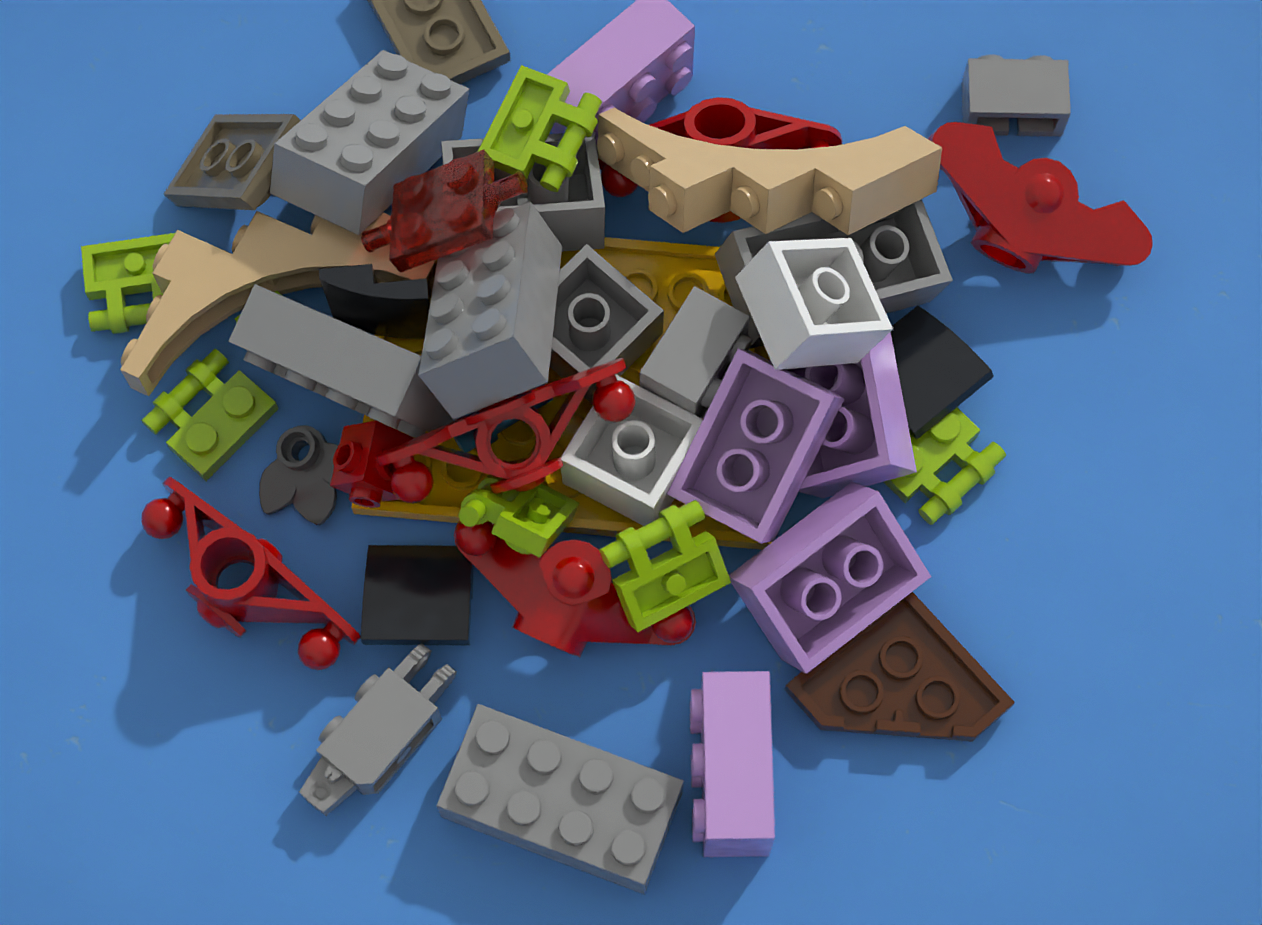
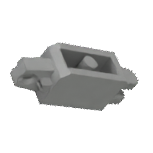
(377, 733)

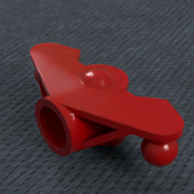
(732, 124)
(1033, 209)
(414, 481)
(564, 593)
(257, 596)

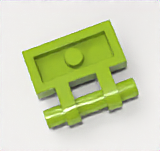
(525, 121)
(117, 271)
(220, 424)
(935, 450)
(524, 519)
(671, 579)

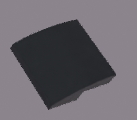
(382, 309)
(933, 369)
(416, 596)

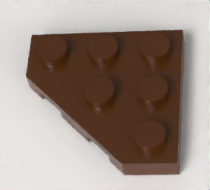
(902, 681)

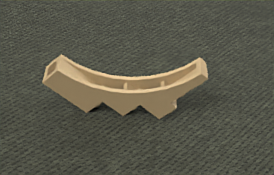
(770, 187)
(210, 284)

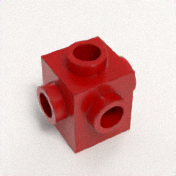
(356, 463)

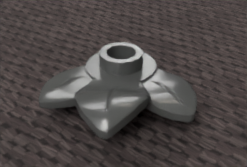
(300, 482)

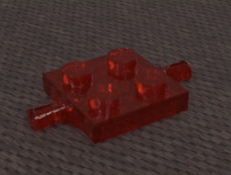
(443, 211)

